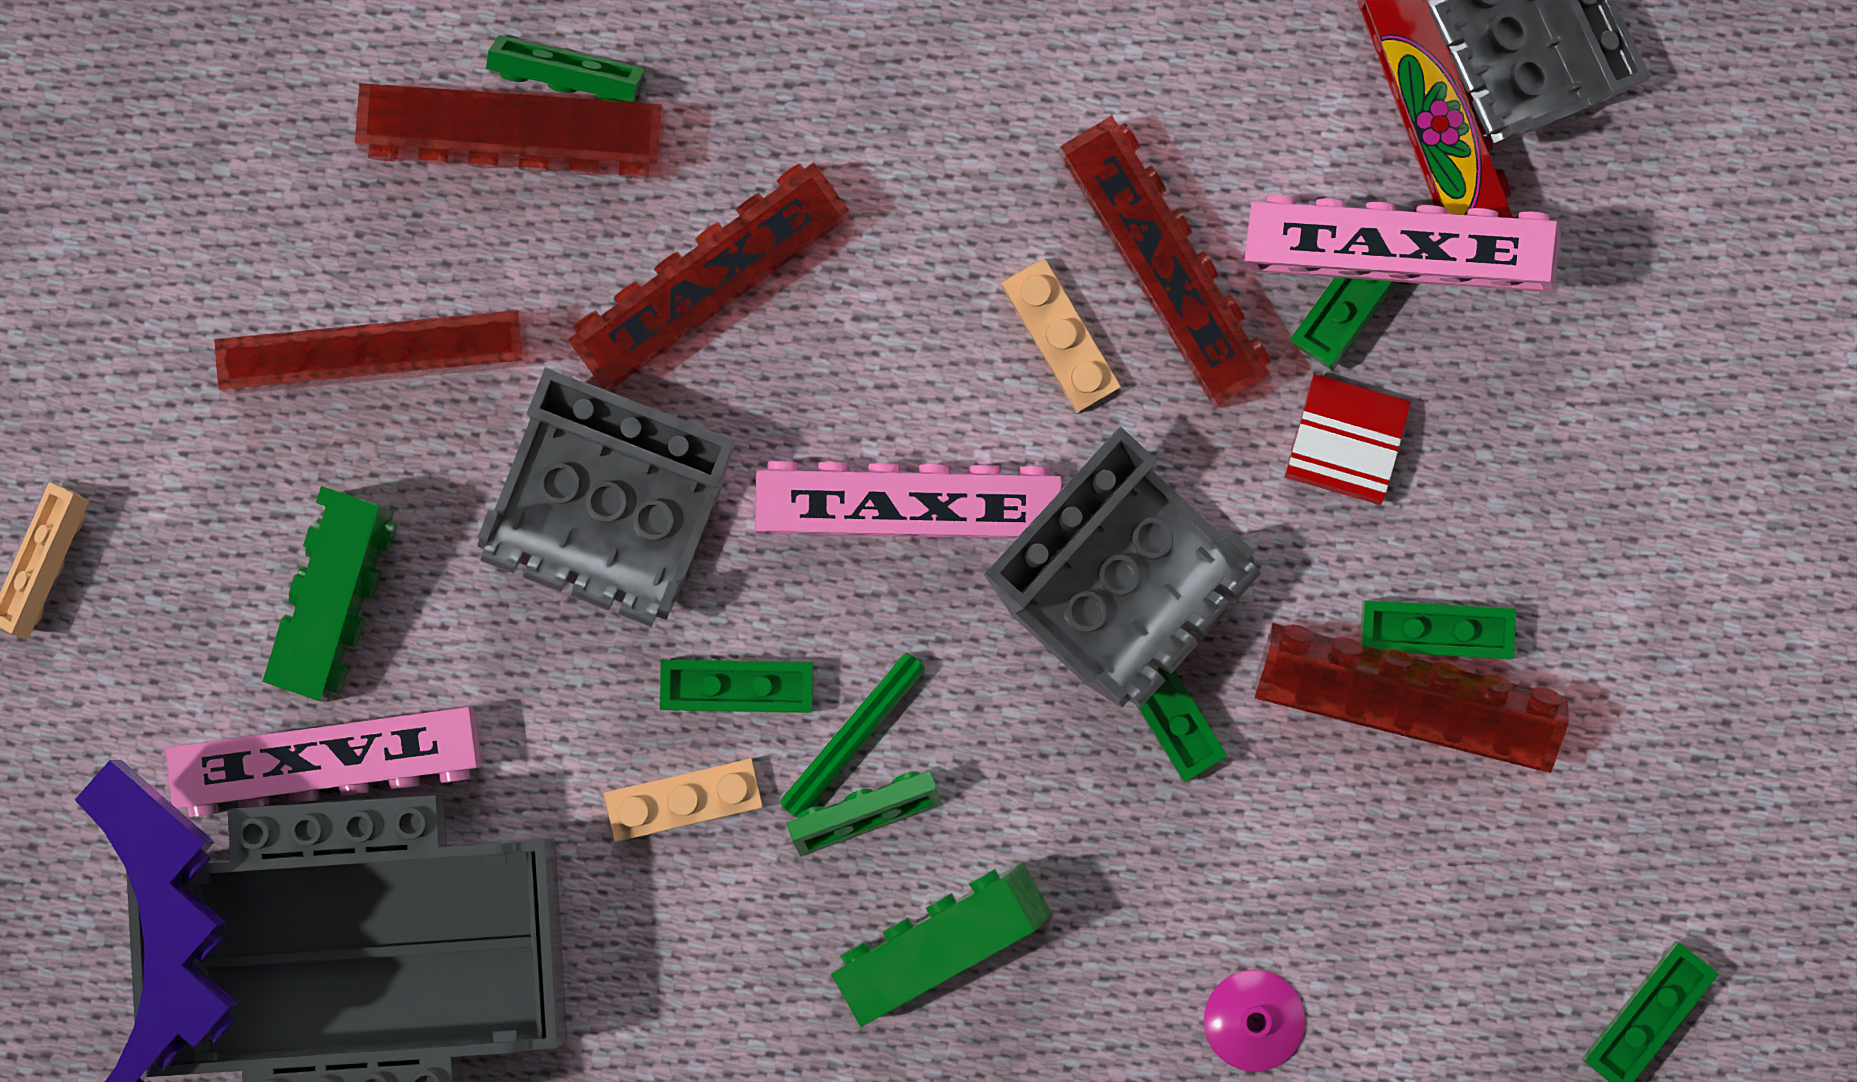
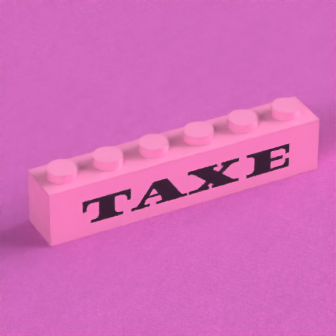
(1403, 244)
(900, 503)
(324, 758)

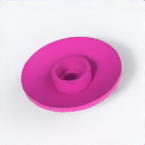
(1228, 1013)

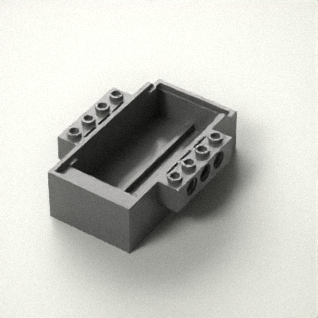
(373, 945)

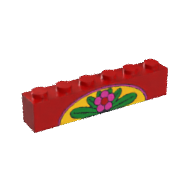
(1435, 108)

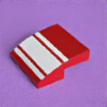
(1347, 439)

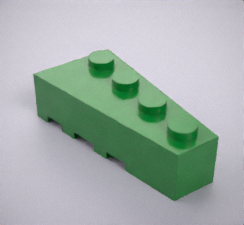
(330, 595)
(942, 944)

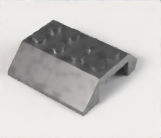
(1537, 58)
(606, 498)
(1121, 574)

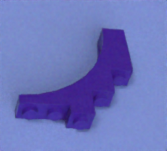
(177, 926)

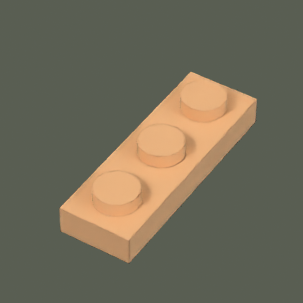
(1060, 335)
(40, 559)
(683, 800)

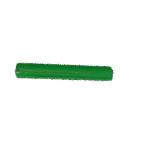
(852, 734)

